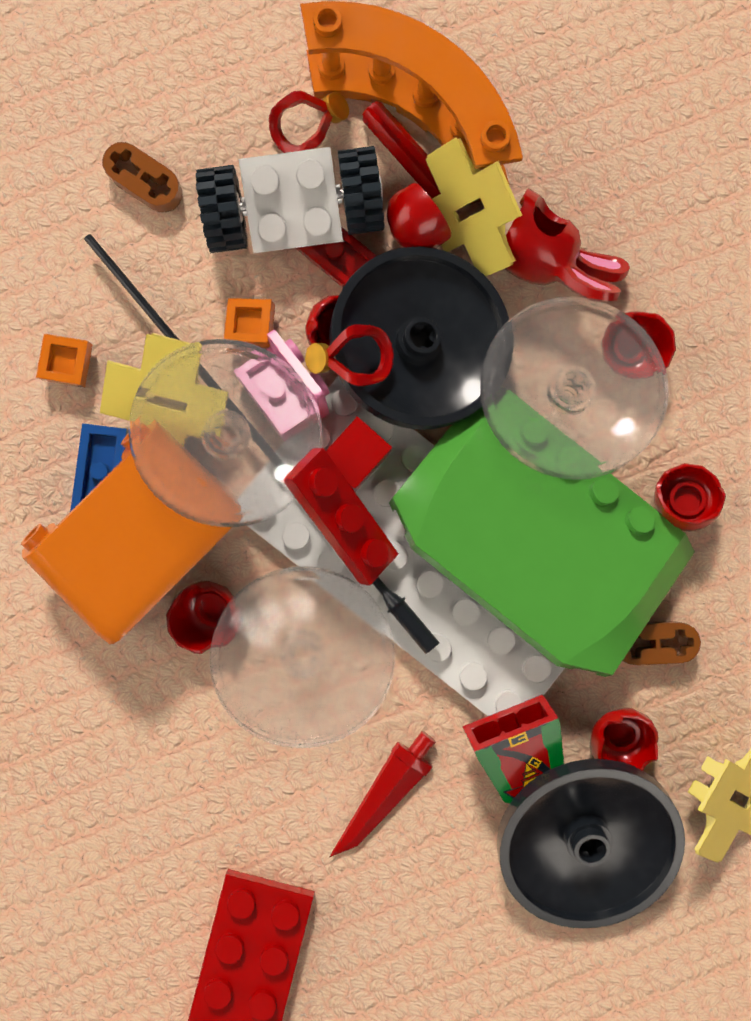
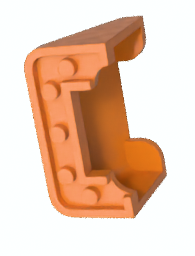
(118, 551)

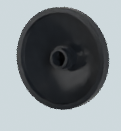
(440, 329)
(590, 843)

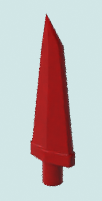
(395, 780)

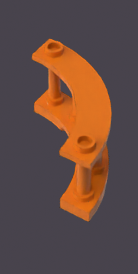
(410, 66)

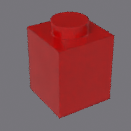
(358, 452)

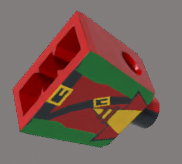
(517, 744)

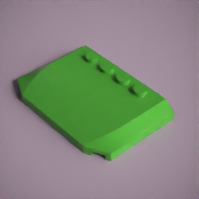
(545, 554)

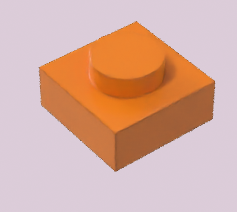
(249, 320)
(64, 360)

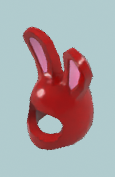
(550, 252)

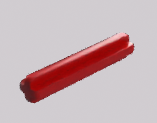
(400, 145)

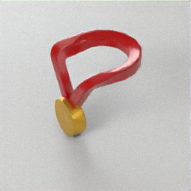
(334, 109)
(321, 359)

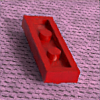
(340, 516)

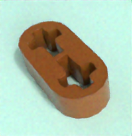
(147, 169)
(660, 654)

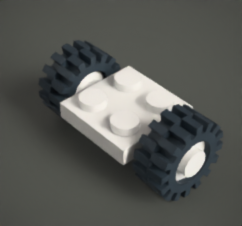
(290, 199)

